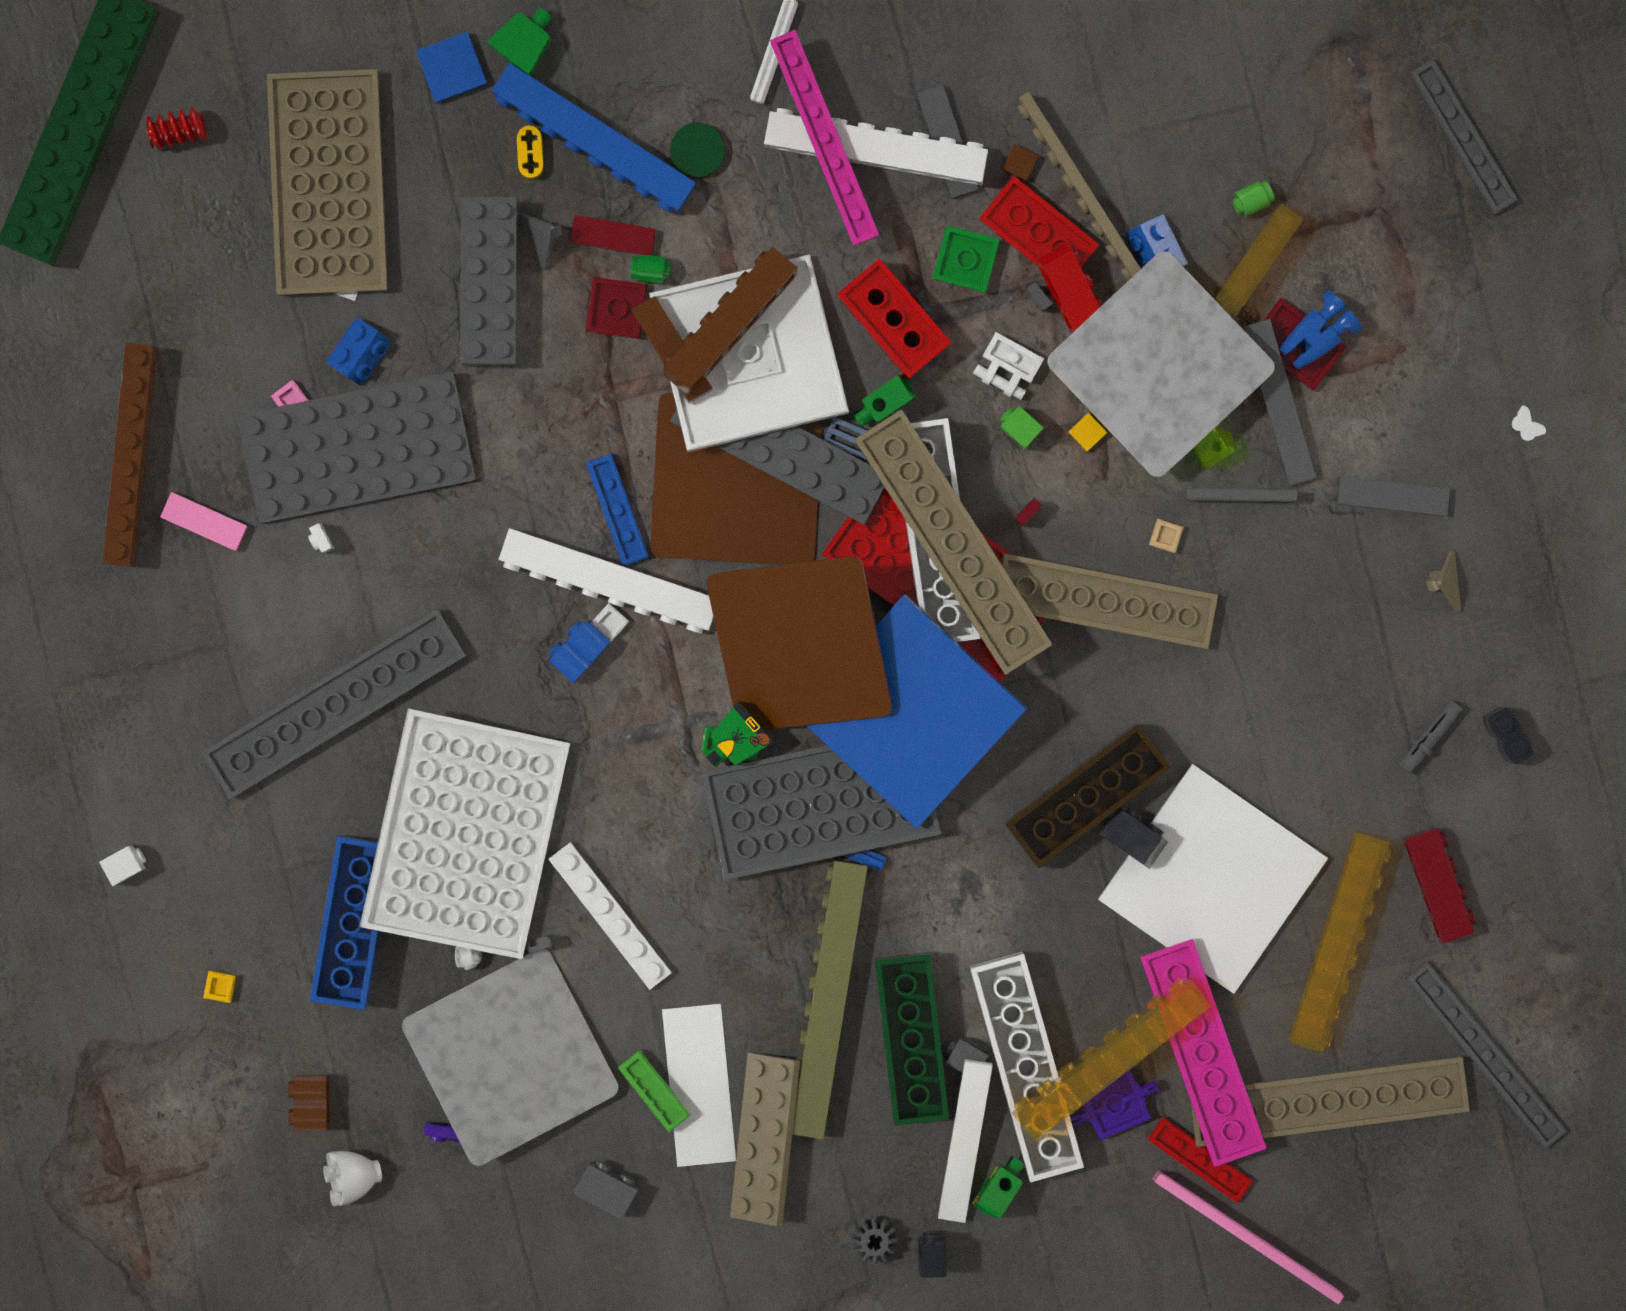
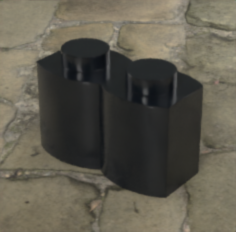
(1511, 742)
(932, 1255)

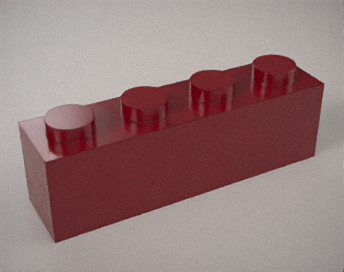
(1438, 884)

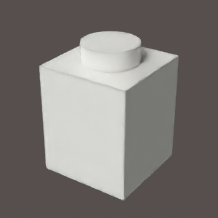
(123, 864)

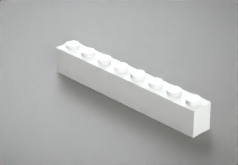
(885, 148)
(608, 579)

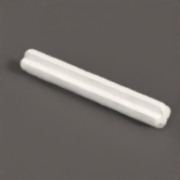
(770, 61)

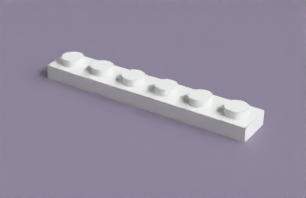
(610, 915)

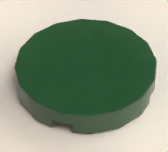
(697, 150)

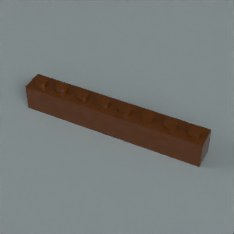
(130, 455)

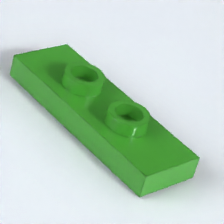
(654, 1091)

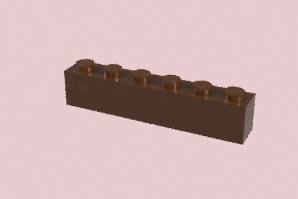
(730, 321)

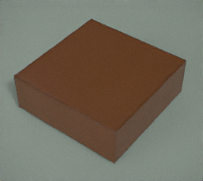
(1020, 162)

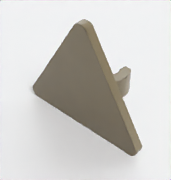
(1447, 581)

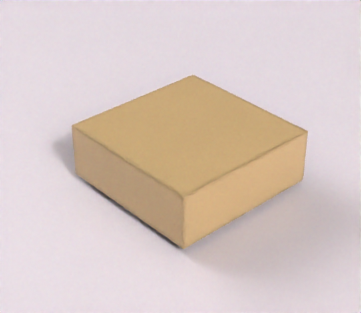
(1166, 536)

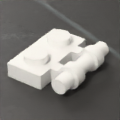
(1014, 359)

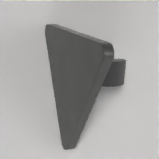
(540, 236)

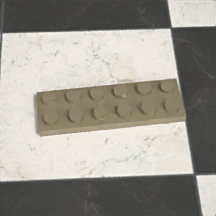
(765, 1139)

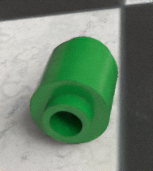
(650, 268)

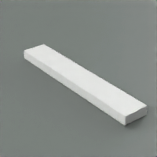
(965, 1140)

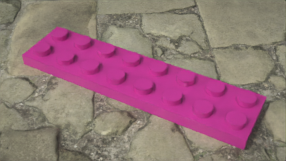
(1207, 1061)

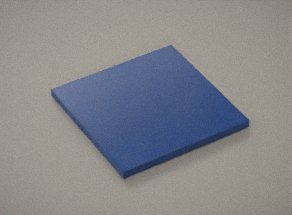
(940, 718)

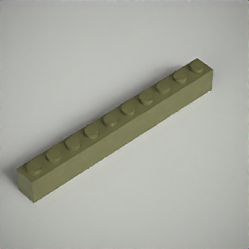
(828, 997)

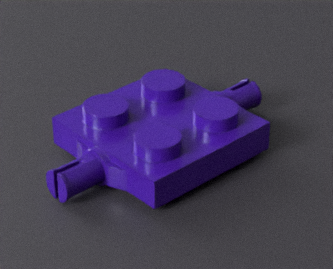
(1117, 1106)

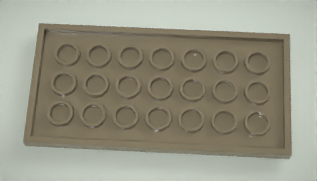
(327, 182)

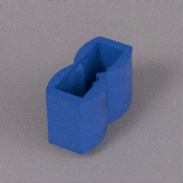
(579, 650)

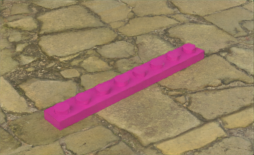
(824, 138)

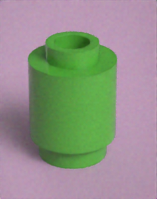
(1253, 198)

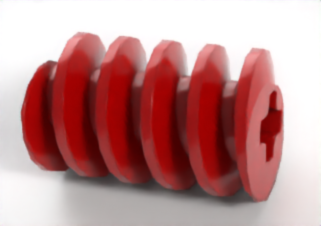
(176, 128)

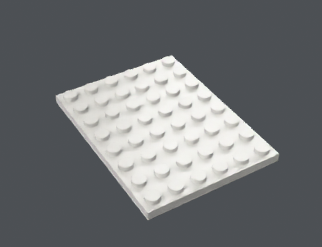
(464, 834)

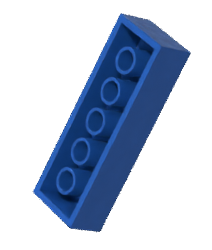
(345, 949)

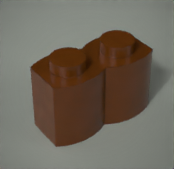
(310, 1103)

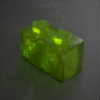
(1214, 447)

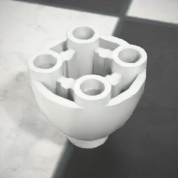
(350, 1176)

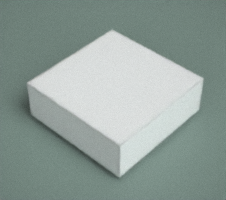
(609, 622)

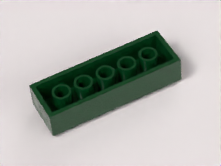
(911, 1038)

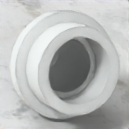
(467, 957)

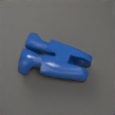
(1315, 335)

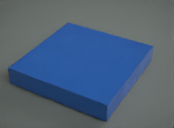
(451, 67)

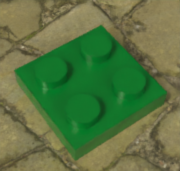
(965, 259)

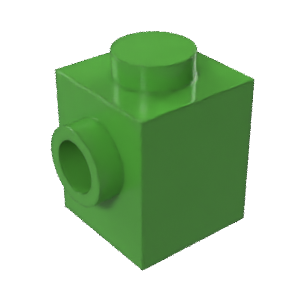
(1020, 426)

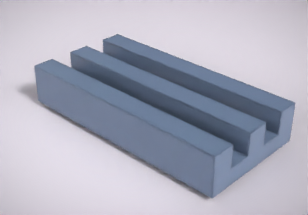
(831, 430)

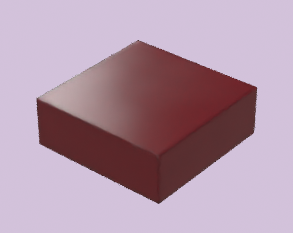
(1027, 512)

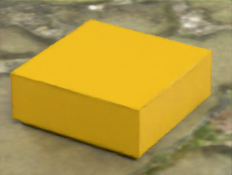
(1087, 432)
(220, 986)

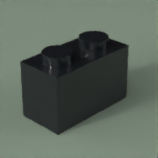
(1133, 837)

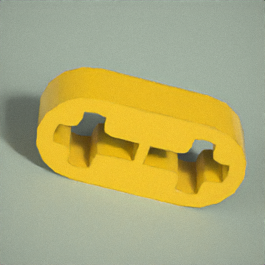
(523, 152)

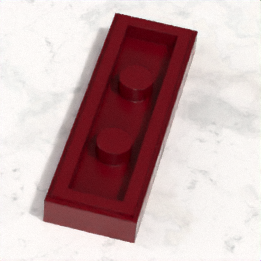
(612, 235)

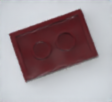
(1284, 320)

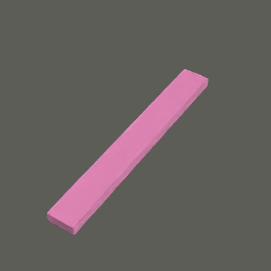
(1248, 1236)

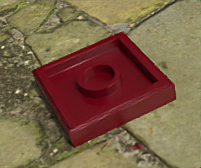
(611, 307)

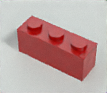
(1069, 286)

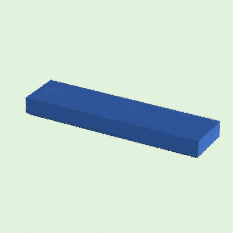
(617, 510)

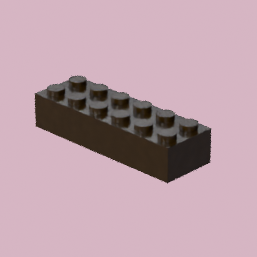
(1087, 795)

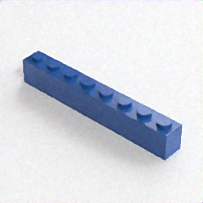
(593, 138)

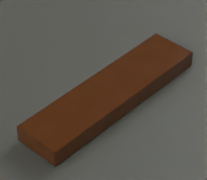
(664, 337)

